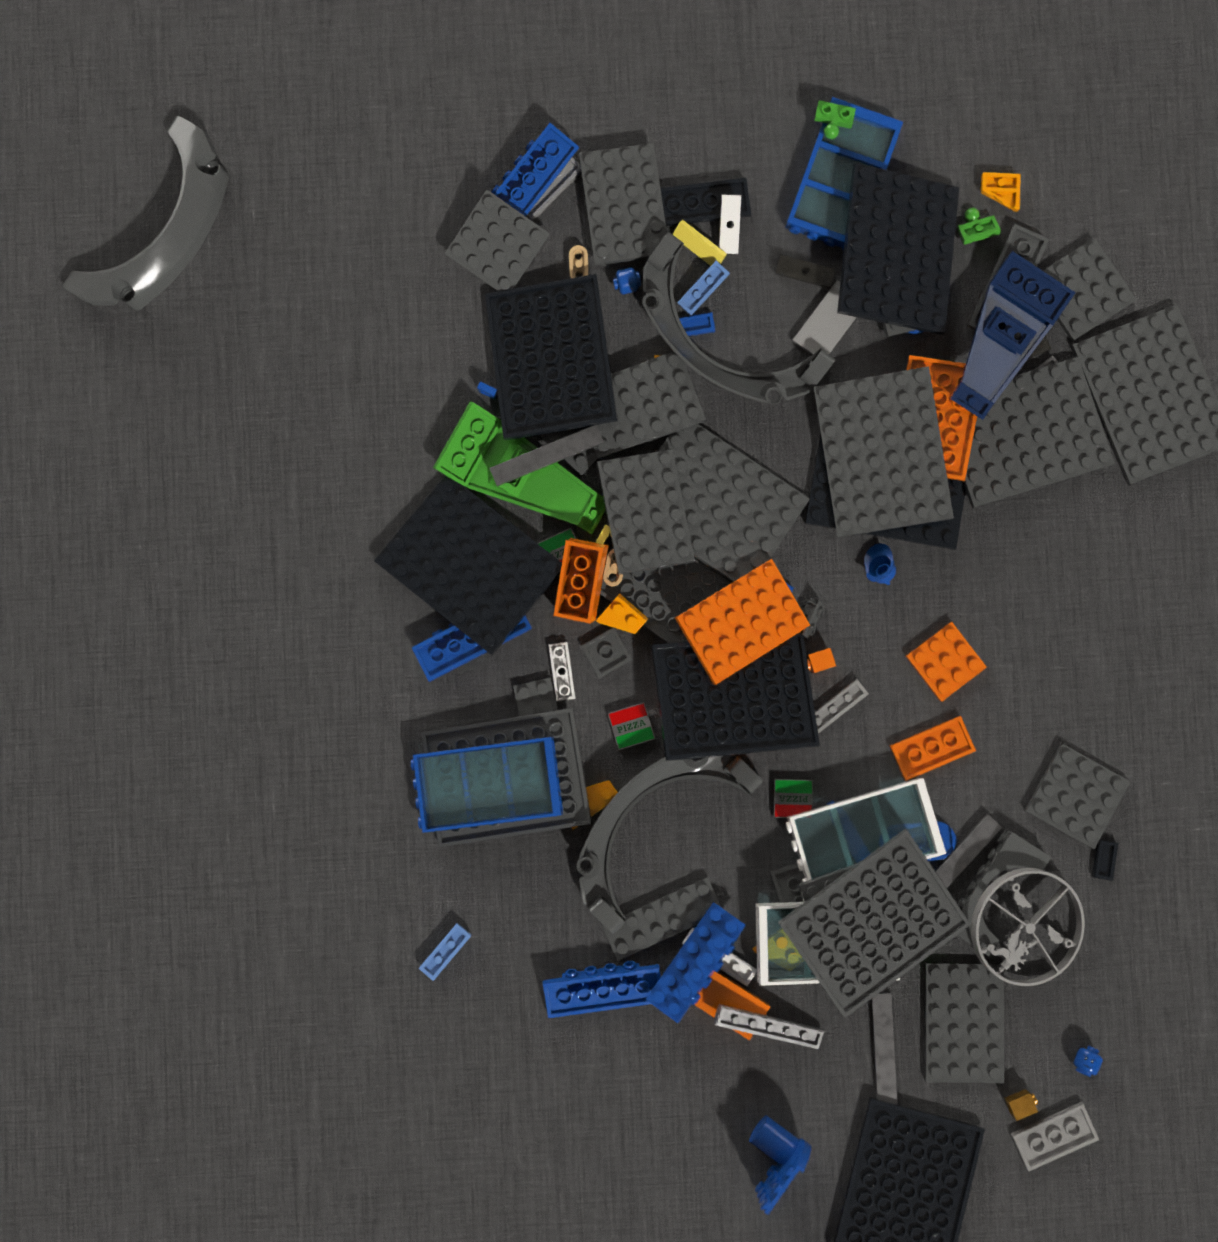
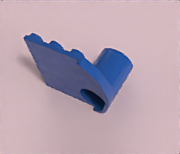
(788, 1152)

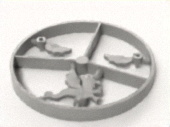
(1013, 955)

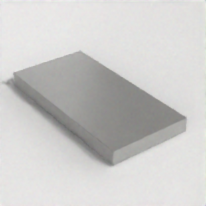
(562, 181)
(825, 325)
(1054, 1136)

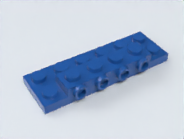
(536, 169)
(453, 649)
(696, 963)
(600, 989)

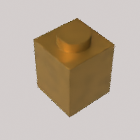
(1021, 1104)

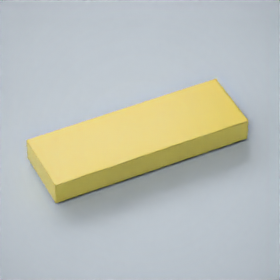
(698, 243)

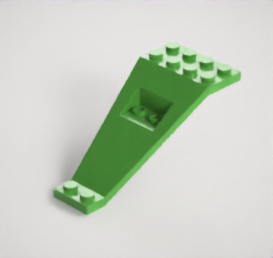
(553, 490)

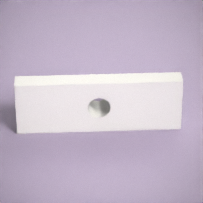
(730, 212)
(562, 683)

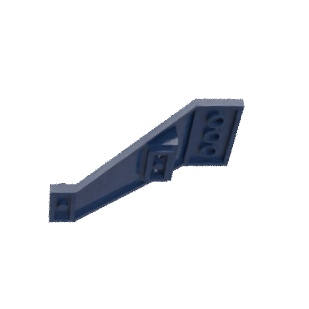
(1028, 305)

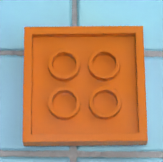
(946, 661)

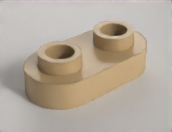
(578, 265)
(611, 568)

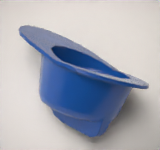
(879, 564)

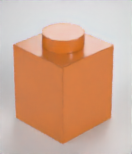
(820, 660)

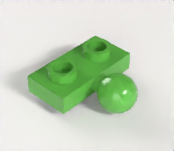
(834, 116)
(977, 229)

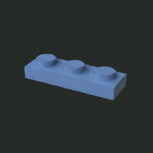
(703, 288)
(445, 951)

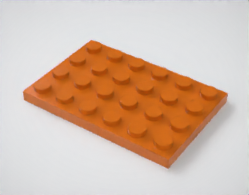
(954, 421)
(742, 621)

